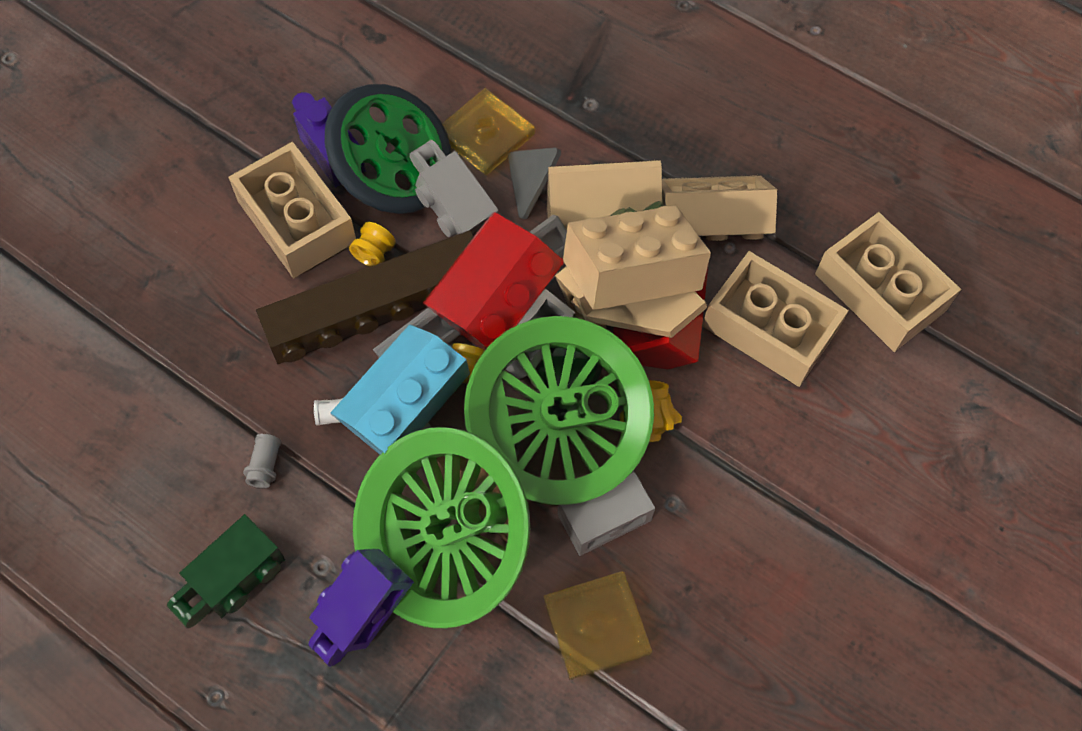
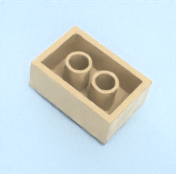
(293, 209)
(635, 256)
(886, 281)
(774, 318)

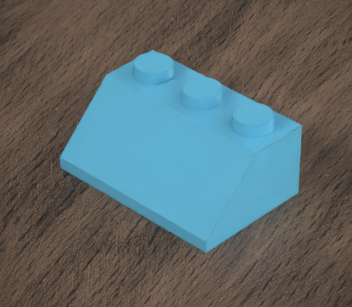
(402, 389)

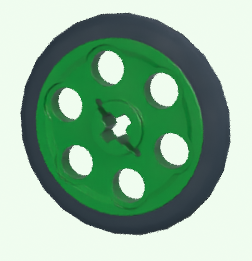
(345, 157)

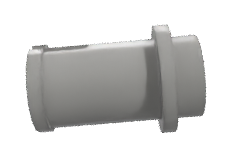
(262, 462)

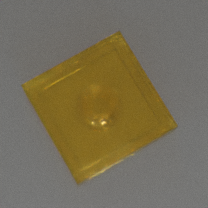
(487, 131)
(597, 625)

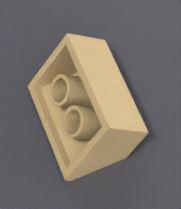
(602, 189)
(724, 205)

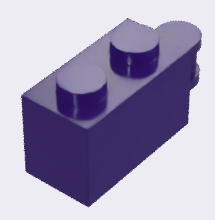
(311, 122)
(357, 604)

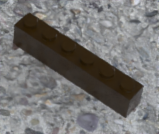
(357, 301)

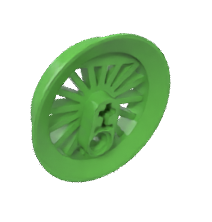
(489, 418)
(382, 524)

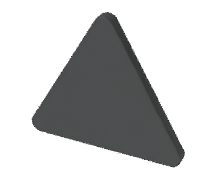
(530, 175)

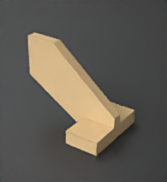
(655, 316)

